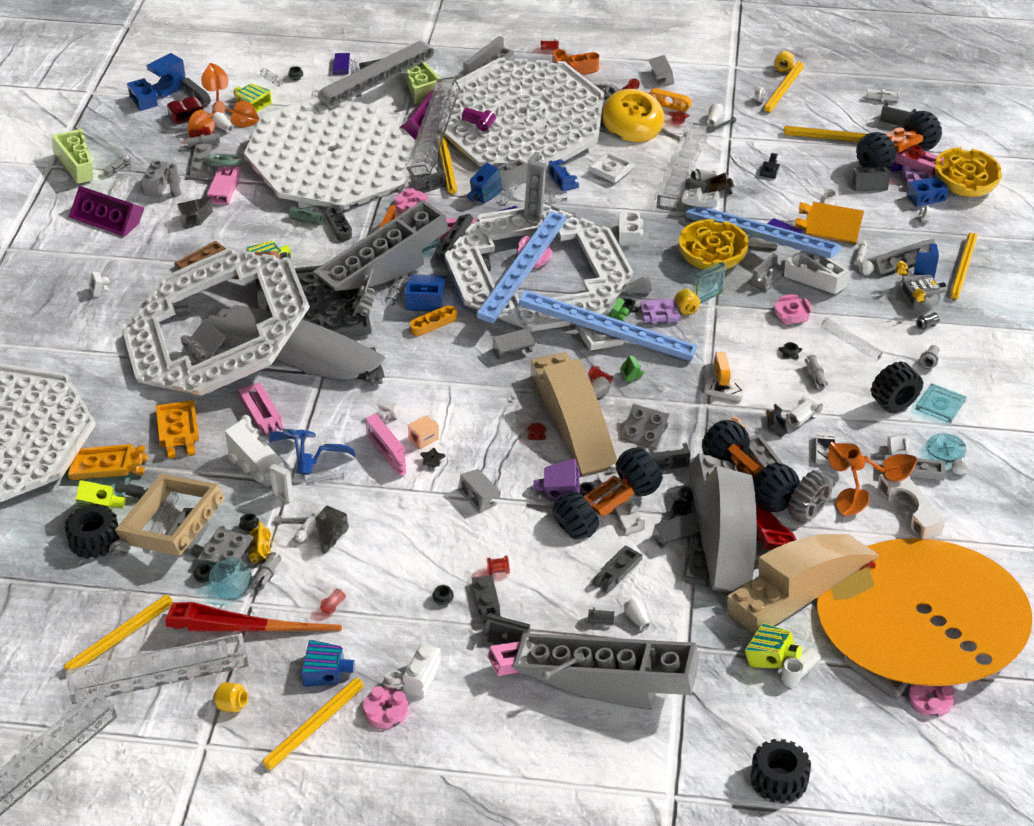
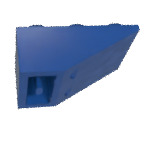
(425, 292)

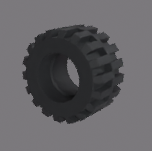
(896, 387)
(91, 531)
(776, 785)

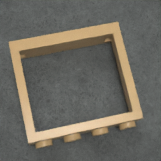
(131, 527)

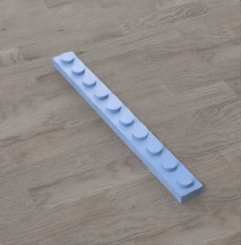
(768, 232)
(521, 267)
(608, 325)

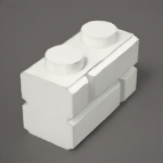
(421, 670)

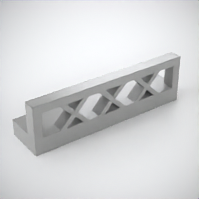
(486, 54)
(534, 188)
(887, 262)

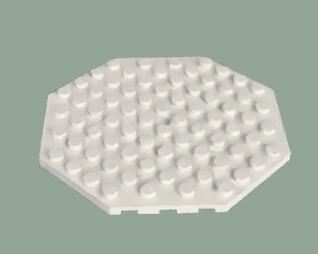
(558, 104)
(296, 159)
(39, 428)

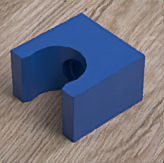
(171, 71)

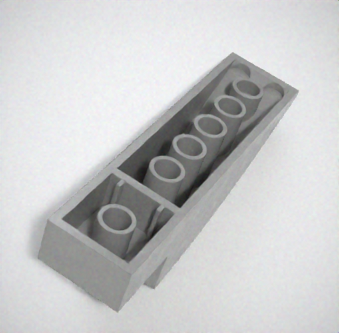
(388, 250)
(725, 519)
(613, 668)

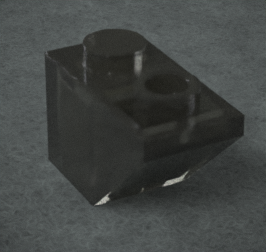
(194, 212)
(330, 527)

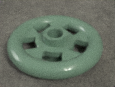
(224, 160)

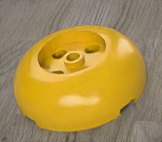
(623, 115)
(968, 172)
(710, 242)

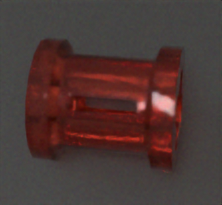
(492, 565)

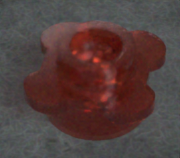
(915, 152)
(536, 431)

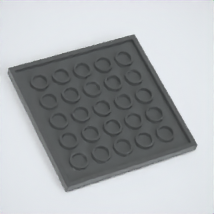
(327, 307)

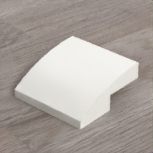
(695, 198)

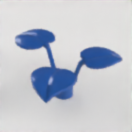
(305, 460)

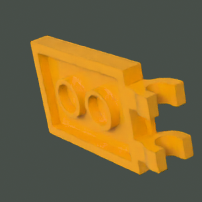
(830, 221)
(177, 426)
(108, 462)

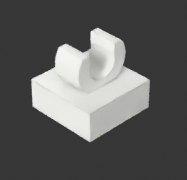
(96, 284)
(387, 410)
(898, 444)

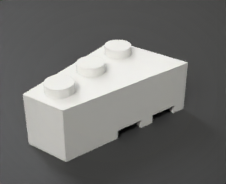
(816, 272)
(250, 453)

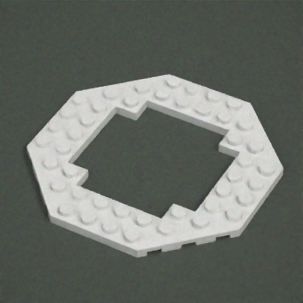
(598, 244)
(146, 341)

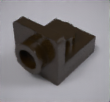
(720, 182)

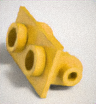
(260, 544)

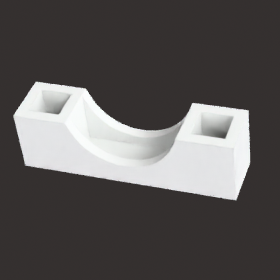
(926, 519)

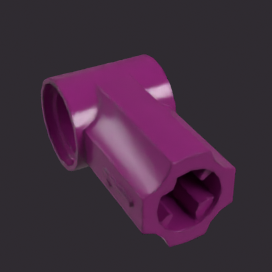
(482, 120)

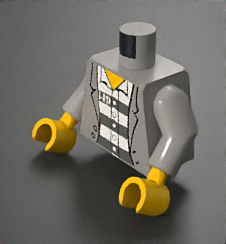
(919, 290)

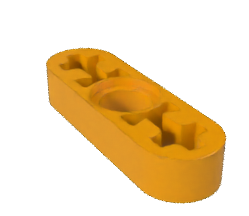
(678, 99)
(423, 324)
(722, 368)

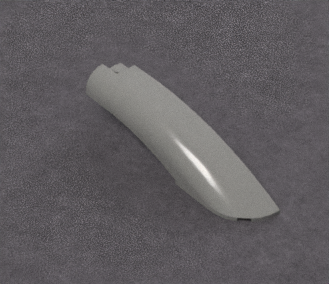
(308, 348)

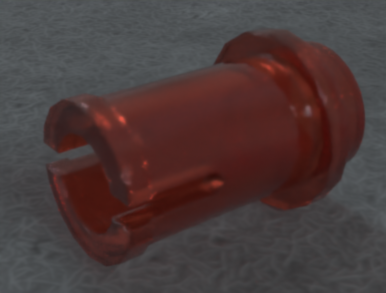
(549, 45)
(632, 84)
(198, 132)
(595, 372)
(329, 605)

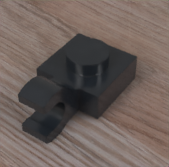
(771, 168)
(775, 421)

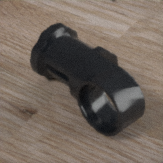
(678, 503)

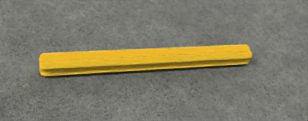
(783, 87)
(823, 133)
(447, 167)
(963, 266)
(119, 633)
(312, 723)

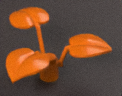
(243, 113)
(847, 455)

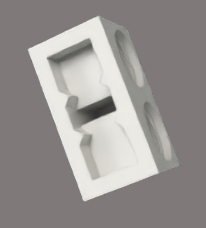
(630, 228)

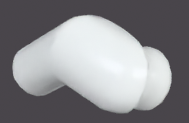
(248, 419)

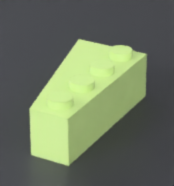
(420, 81)
(73, 154)

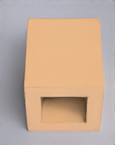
(423, 431)

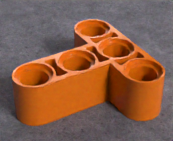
(582, 63)

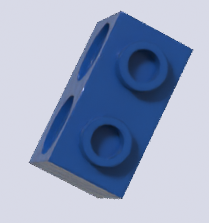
(142, 94)
(927, 191)

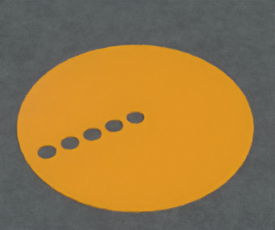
(899, 643)

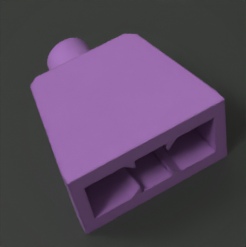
(559, 479)

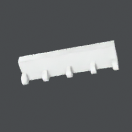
(626, 512)

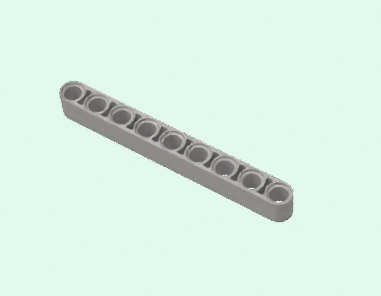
(375, 74)

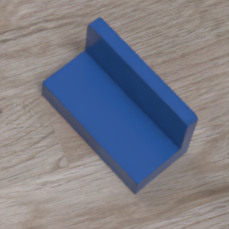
(927, 262)

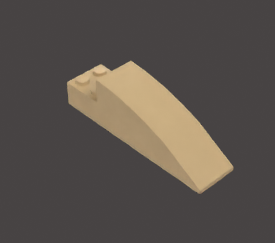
(574, 411)
(796, 576)

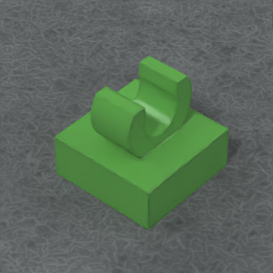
(618, 311)
(631, 369)

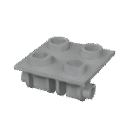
(365, 297)
(203, 342)
(645, 426)
(225, 545)

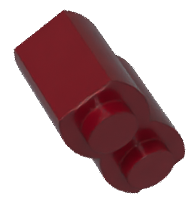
(182, 110)

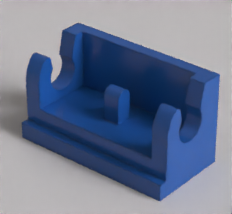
(561, 176)

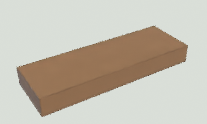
(200, 254)

